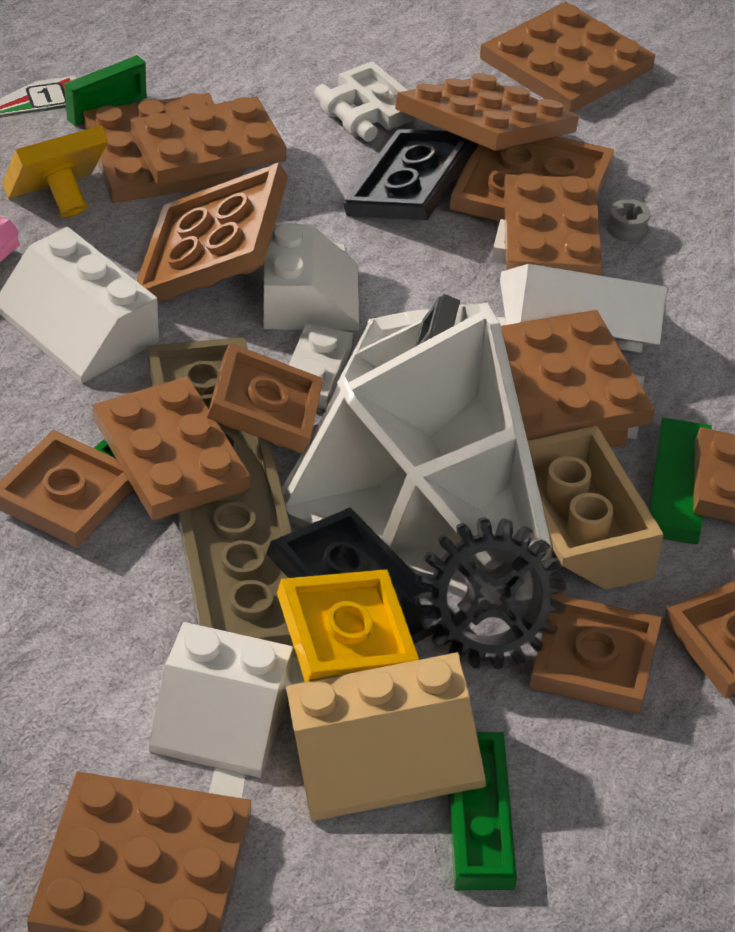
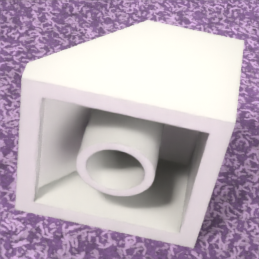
(308, 281)
(222, 699)

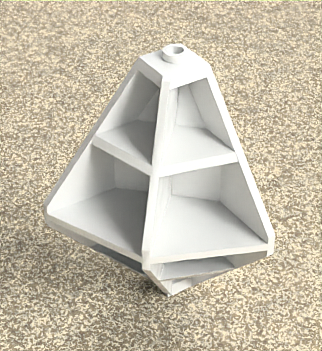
(424, 444)

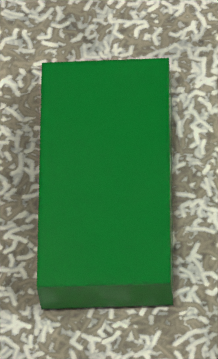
(111, 86)

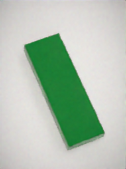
(674, 481)
(483, 825)

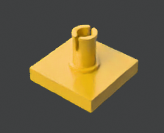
(57, 166)
(345, 623)

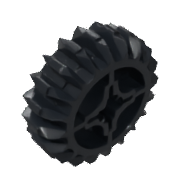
(510, 575)

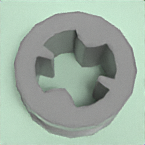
(629, 220)

